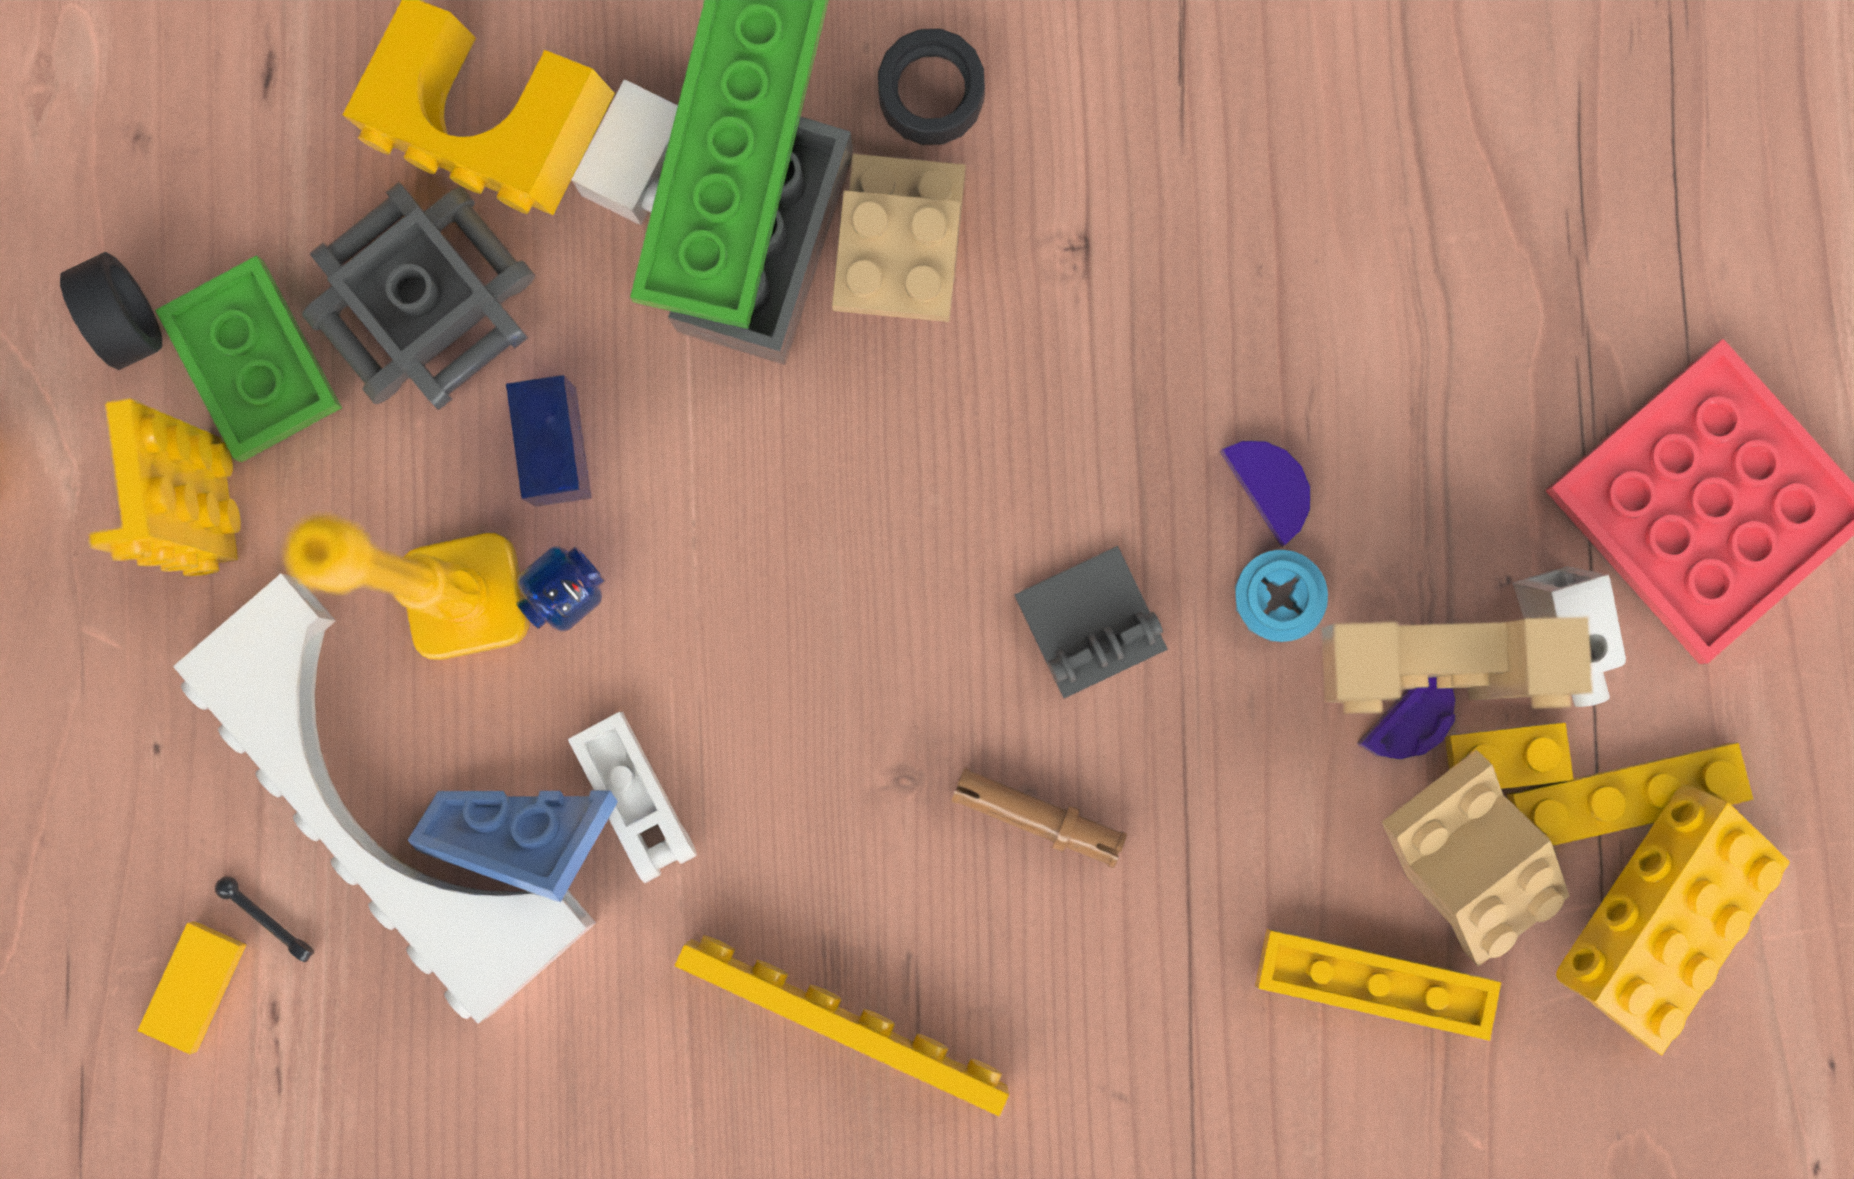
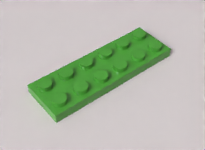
(728, 158)

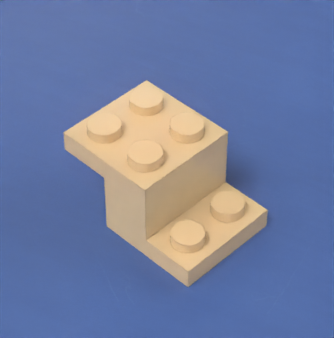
(899, 238)
(1477, 859)

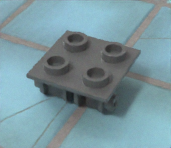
(1091, 622)

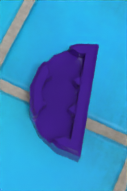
(1273, 484)
(1412, 723)

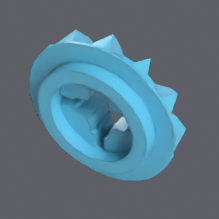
(1308, 595)

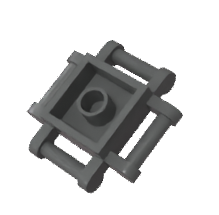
(416, 294)

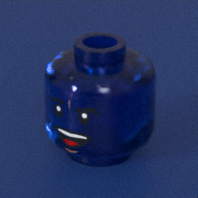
(559, 588)

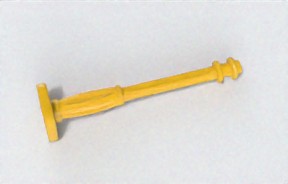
(454, 591)

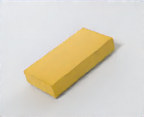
(191, 987)

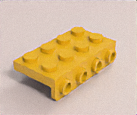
(169, 493)
(1673, 917)

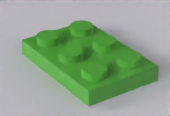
(248, 359)

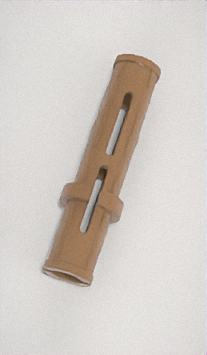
(1040, 818)

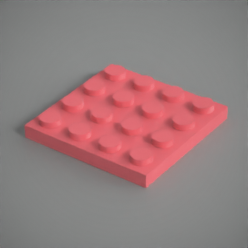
(1710, 502)

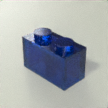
(548, 441)

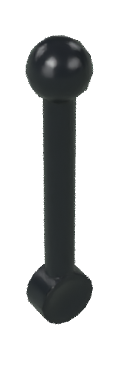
(228, 888)

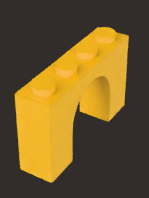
(522, 158)

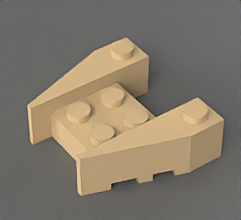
(1493, 660)

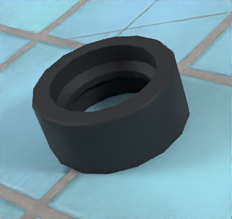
(931, 44)
(111, 311)

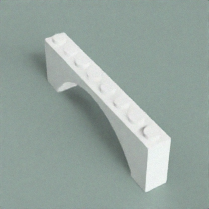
(261, 687)

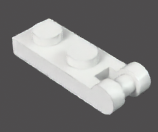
(618, 764)

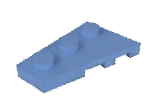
(515, 839)

